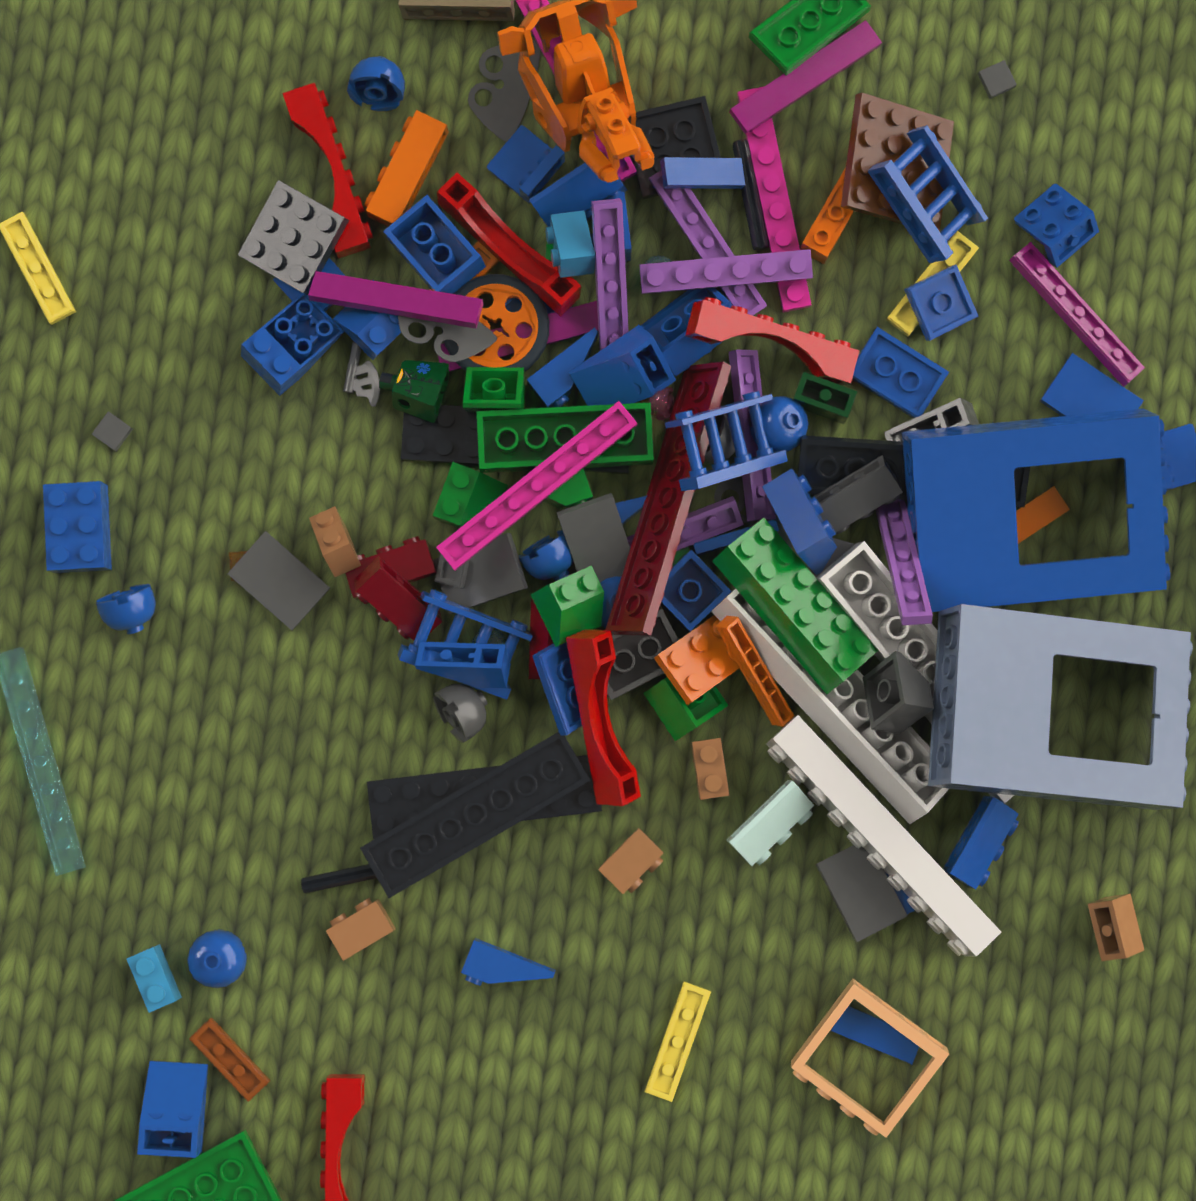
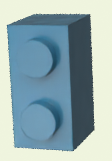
(571, 244)
(154, 978)

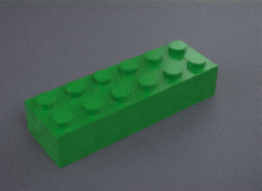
(527, 437)
(795, 605)

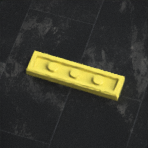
(963, 249)
(36, 268)
(677, 1041)

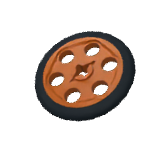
(532, 312)

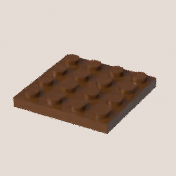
(881, 135)

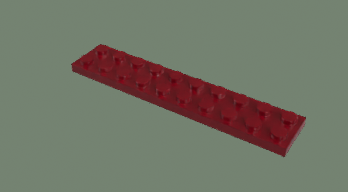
(665, 507)

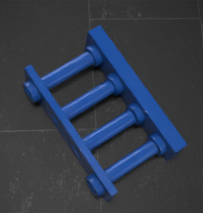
(907, 206)
(721, 469)
(438, 599)

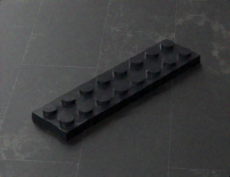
(453, 439)
(834, 458)
(402, 798)
(474, 814)

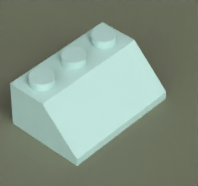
(771, 823)

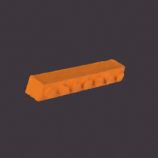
(754, 670)

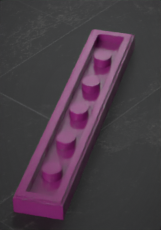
(805, 78)
(396, 299)
(1077, 314)
(572, 324)

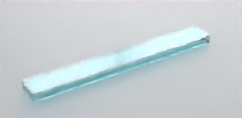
(40, 762)

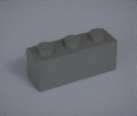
(859, 494)

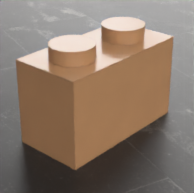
(334, 541)
(710, 768)
(631, 862)
(1116, 927)
(360, 929)

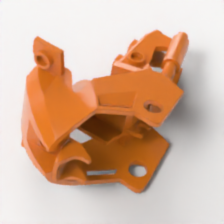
(582, 83)

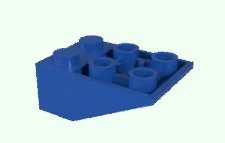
(290, 343)
(623, 371)
(173, 1110)

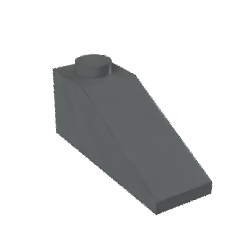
(949, 415)

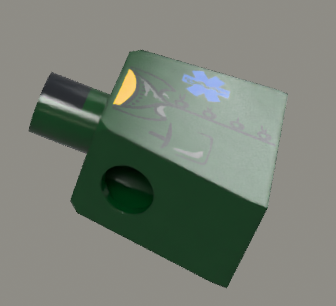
(418, 388)

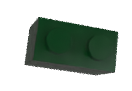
(824, 397)

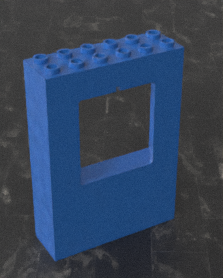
(966, 507)

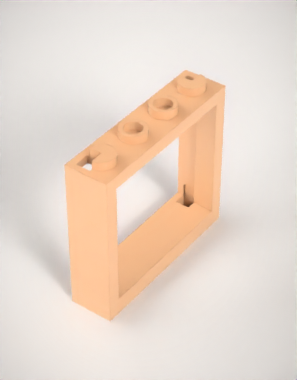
(898, 1021)

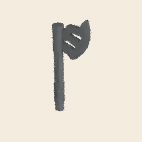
(353, 384)

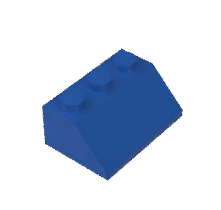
(575, 193)
(670, 327)
(802, 519)
(981, 842)

